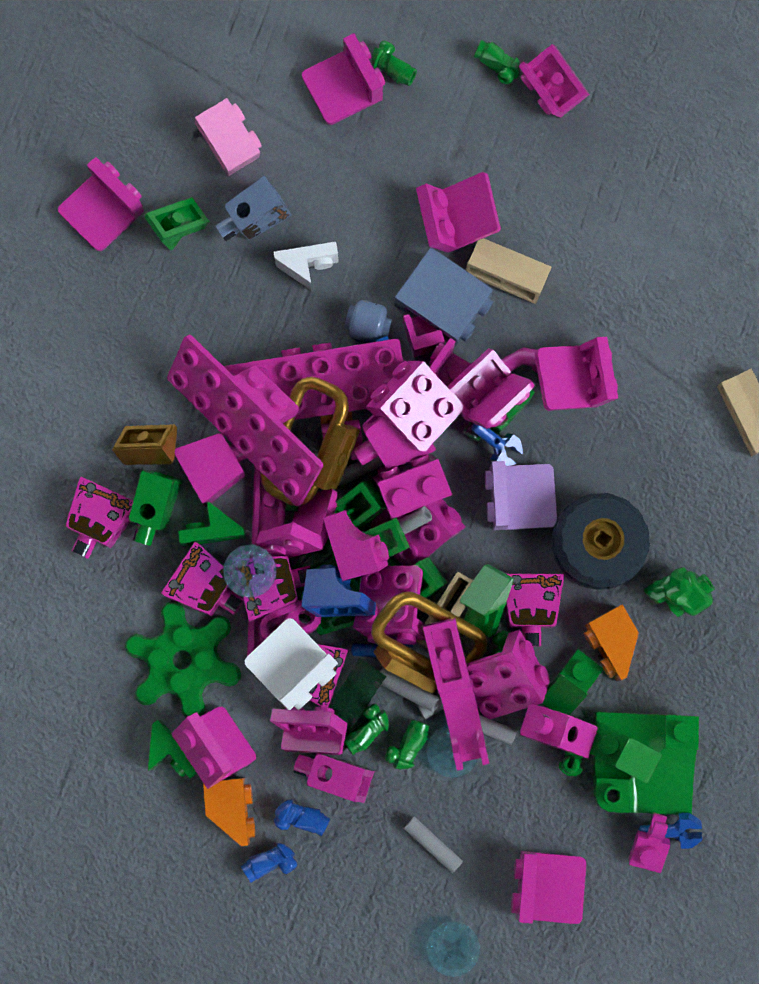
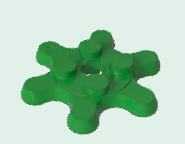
(205, 664)

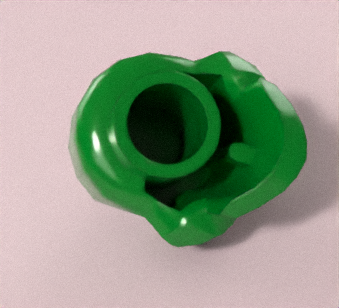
(683, 592)

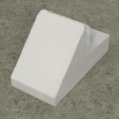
(297, 260)

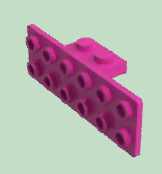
(353, 369)
(249, 414)

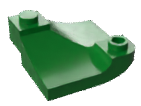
(673, 778)

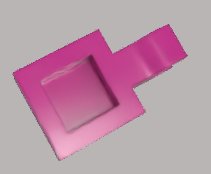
(651, 848)

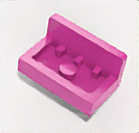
(553, 81)
(310, 731)

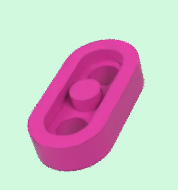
(291, 611)

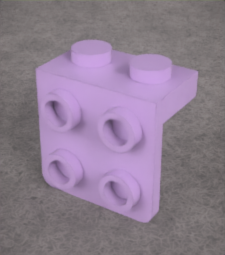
(521, 496)

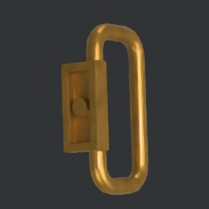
(336, 444)
(406, 661)

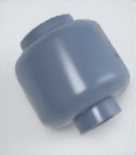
(367, 321)

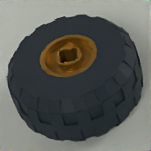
(600, 541)

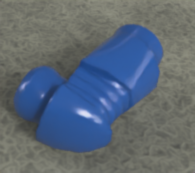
(300, 817)
(263, 863)

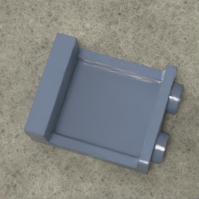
(445, 296)

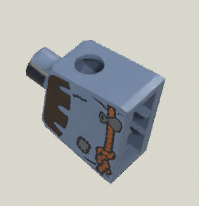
(253, 211)

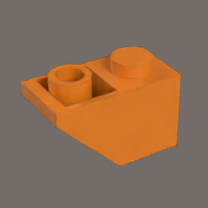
(615, 639)
(228, 809)

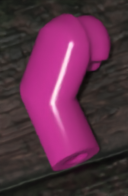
(521, 357)

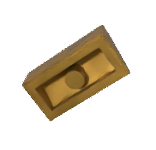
(146, 444)

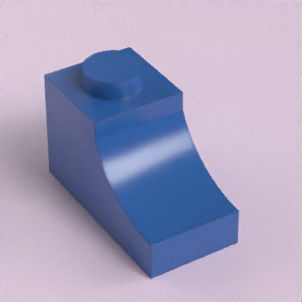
(330, 596)

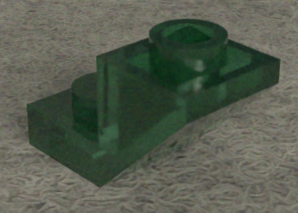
(356, 693)

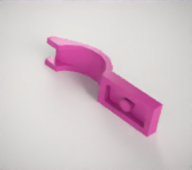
(455, 691)

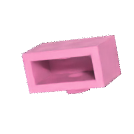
(228, 137)

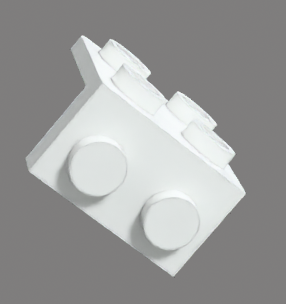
(291, 664)

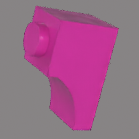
(354, 550)

